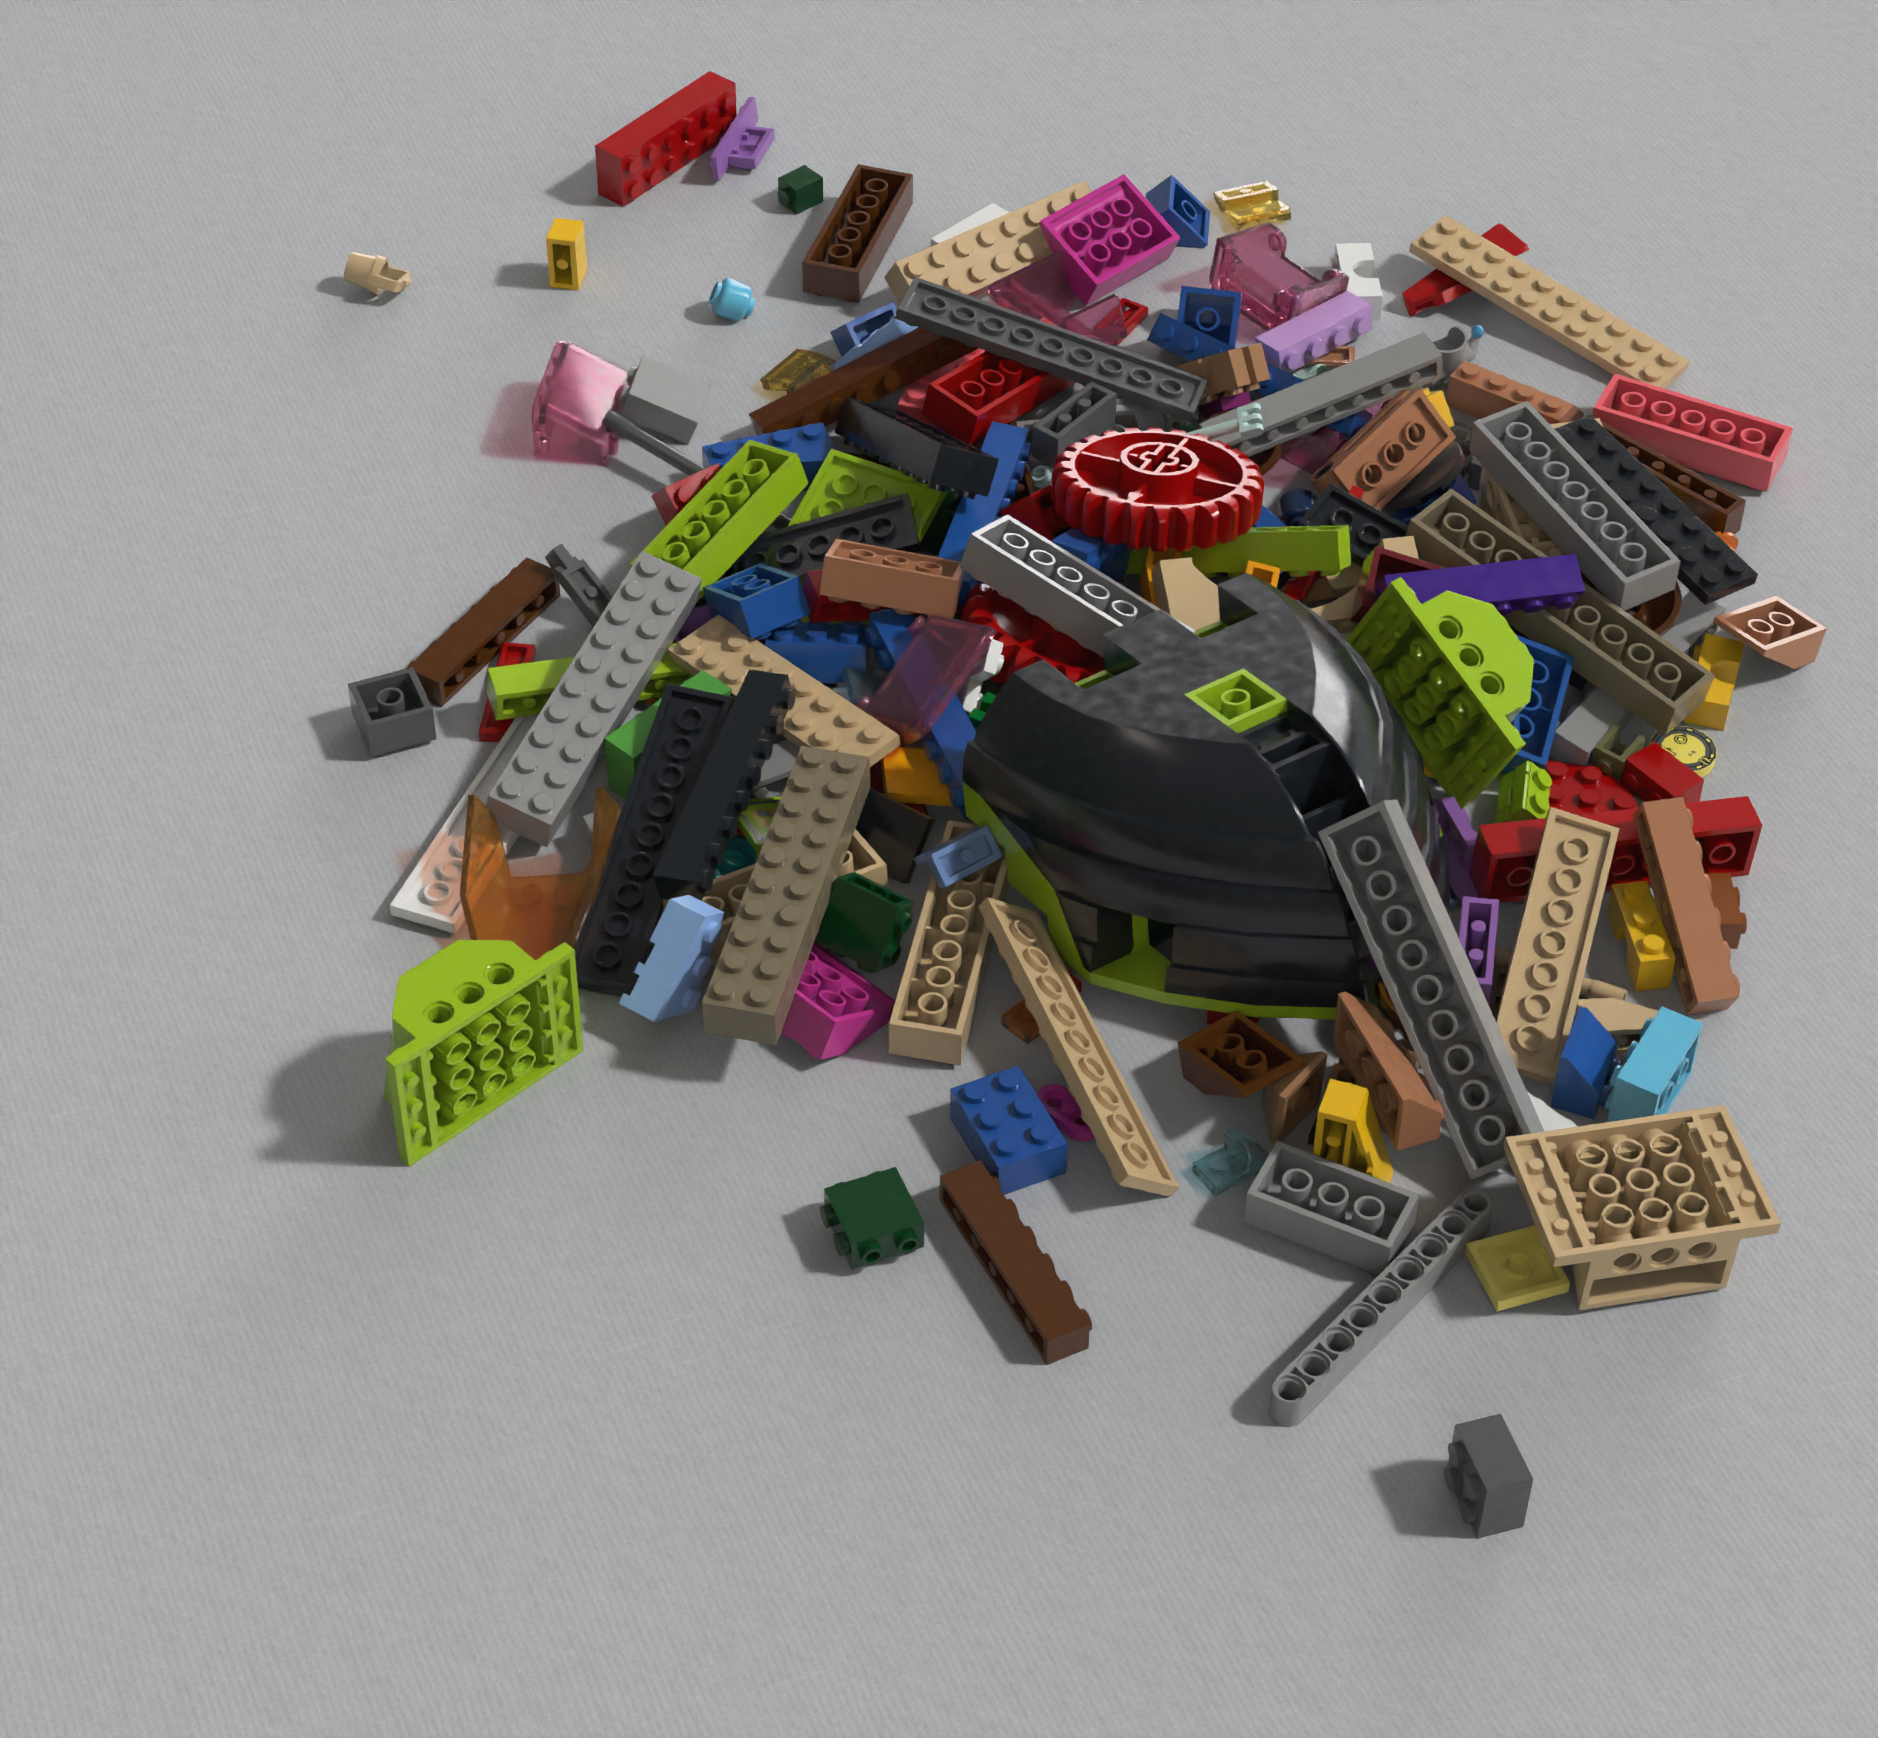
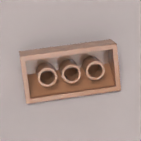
(1486, 393)
(891, 579)
(1385, 1068)

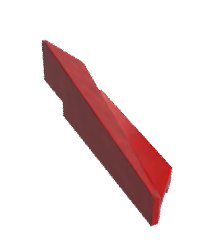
(1440, 288)

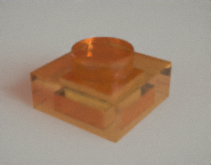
(1021, 1022)

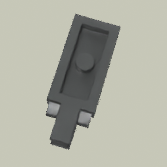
(579, 583)

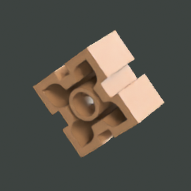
(1230, 372)

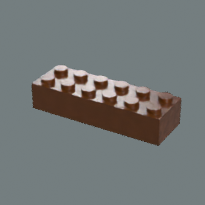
(857, 233)

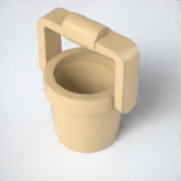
(372, 273)

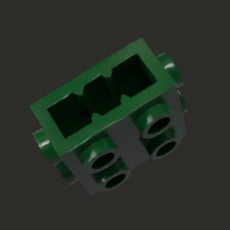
(865, 922)
(872, 1218)

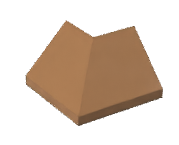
(1293, 1096)

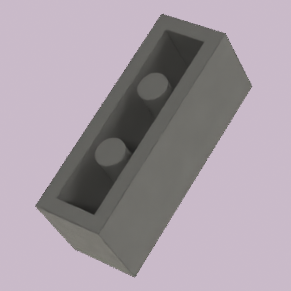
(1082, 415)

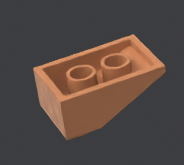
(1775, 631)

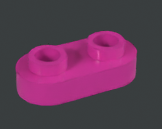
(1067, 1112)

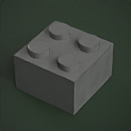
(392, 711)
(1488, 1476)

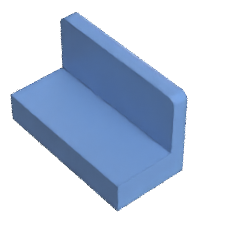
(961, 855)

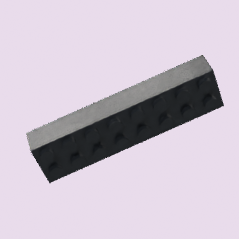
(916, 448)

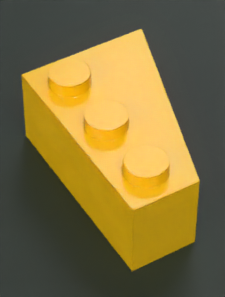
(1350, 1131)

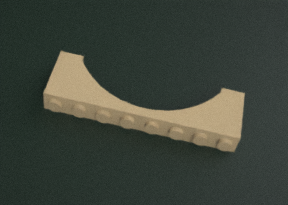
(1195, 601)

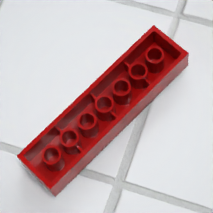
(1507, 850)

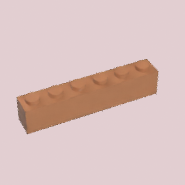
(1686, 905)

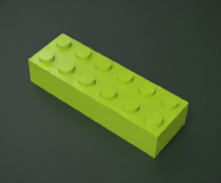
(730, 512)

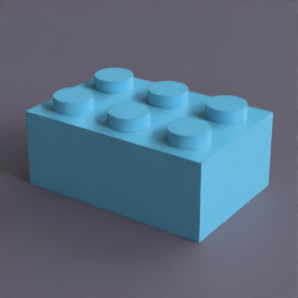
(1654, 1067)

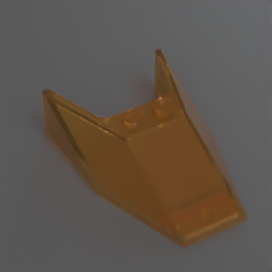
(528, 909)

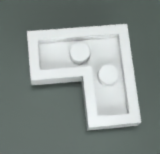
(985, 668)

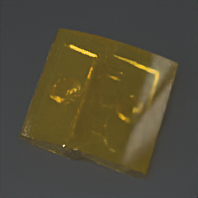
(1252, 205)
(797, 370)

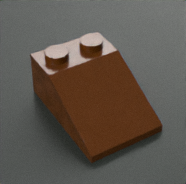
(1234, 1058)

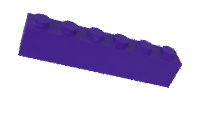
(1507, 585)

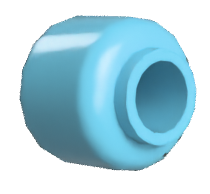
(732, 299)

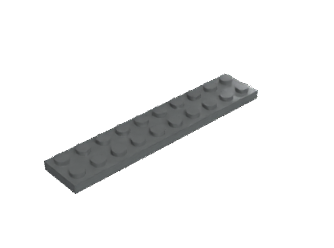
(1051, 349)

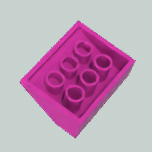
(1108, 238)
(834, 1007)

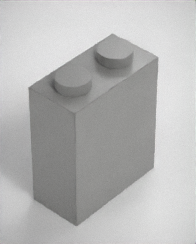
(663, 399)

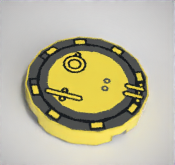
(1690, 747)

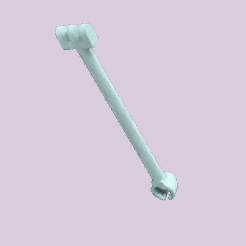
(1248, 424)

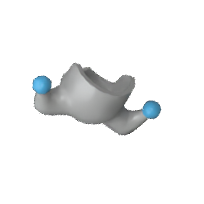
(1456, 349)

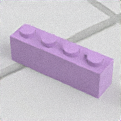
(1316, 332)

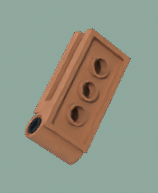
(1388, 449)

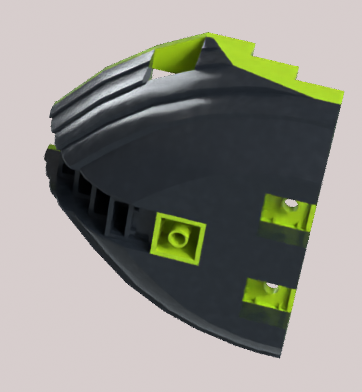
(1197, 800)

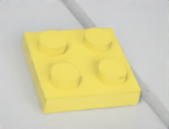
(1516, 1268)

